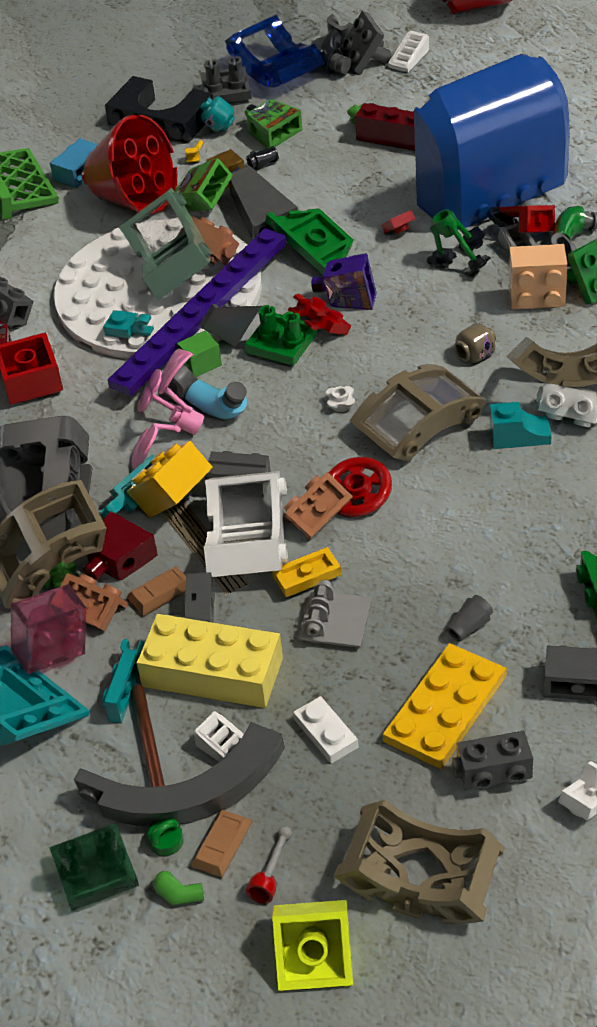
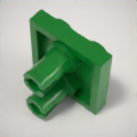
(584, 270)
(280, 336)

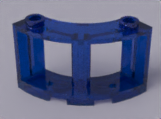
(280, 68)

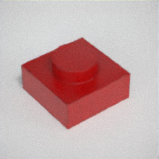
(398, 223)

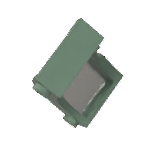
(167, 242)

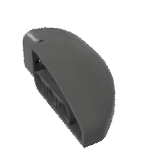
(39, 457)

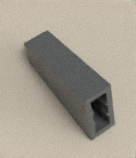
(256, 198)

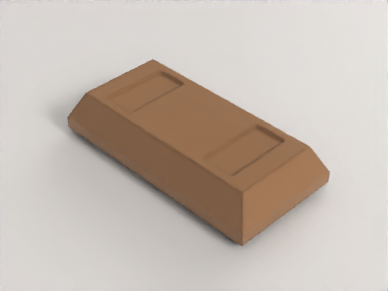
(158, 591)
(221, 843)

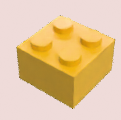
(168, 478)

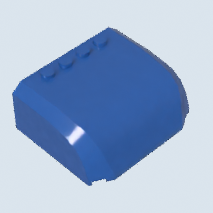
(492, 139)

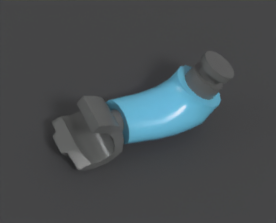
(217, 402)

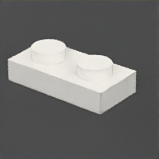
(326, 729)

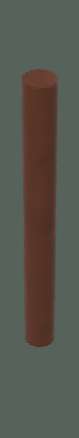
(147, 736)

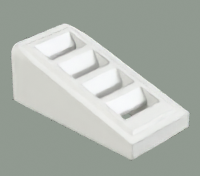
(411, 49)
(213, 732)

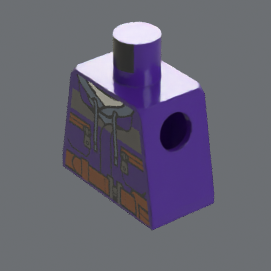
(347, 283)

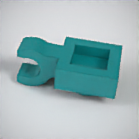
(125, 323)

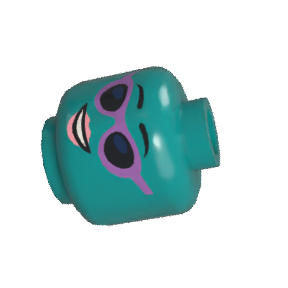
(217, 113)

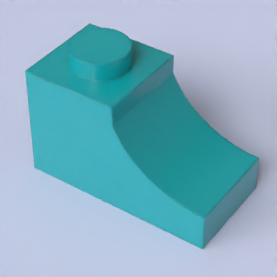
(516, 428)

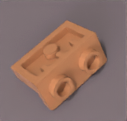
(317, 505)
(100, 602)

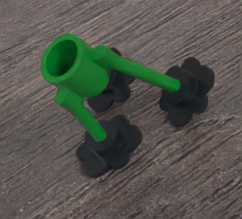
(447, 225)

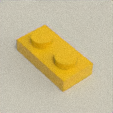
(307, 572)

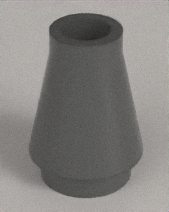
(471, 616)

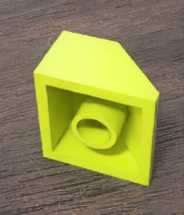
(312, 945)

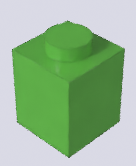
(205, 352)

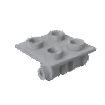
(334, 617)

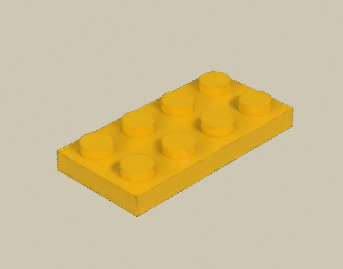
(444, 705)

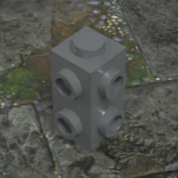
(14, 305)
(493, 760)

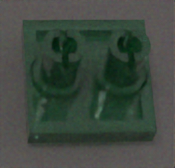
(94, 866)

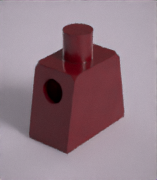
(123, 551)

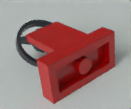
(531, 218)

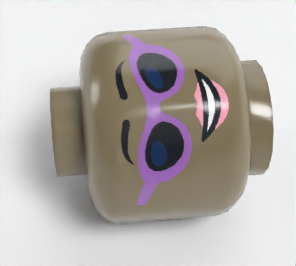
(475, 343)

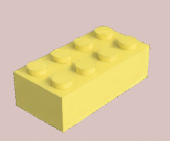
(210, 660)

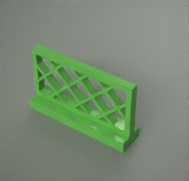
(8, 194)

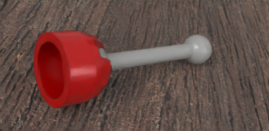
(262, 884)

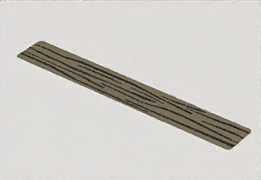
(195, 535)

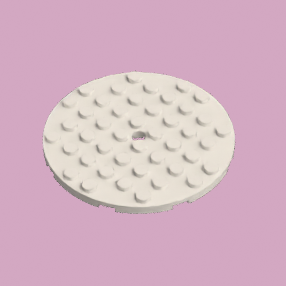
(109, 278)

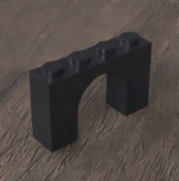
(177, 122)

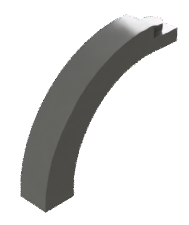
(192, 798)

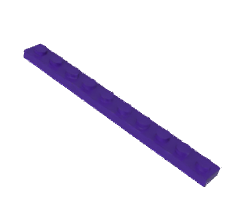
(188, 319)

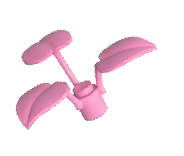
(182, 417)

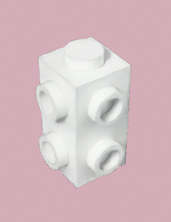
(568, 402)

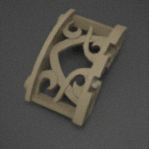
(408, 836)

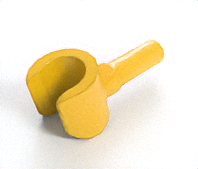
(192, 154)

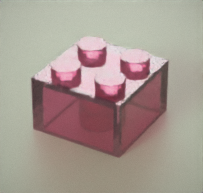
(48, 628)

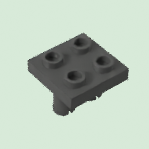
(364, 43)
(228, 83)

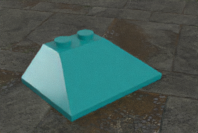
(31, 701)

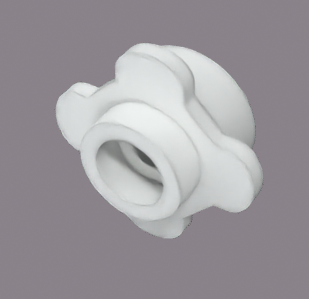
(340, 398)

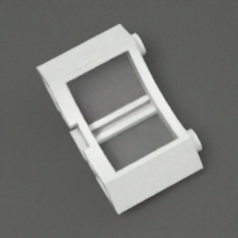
(245, 524)

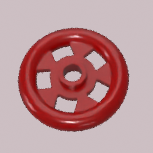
(357, 479)

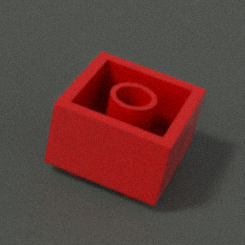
(29, 368)

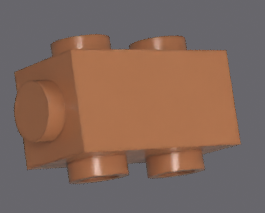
(218, 240)

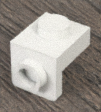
(582, 794)

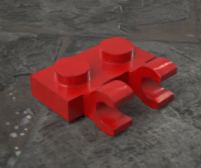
(321, 316)

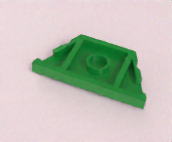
(312, 235)

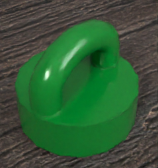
(165, 837)

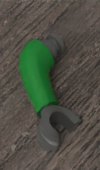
(572, 222)

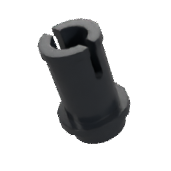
(258, 159)

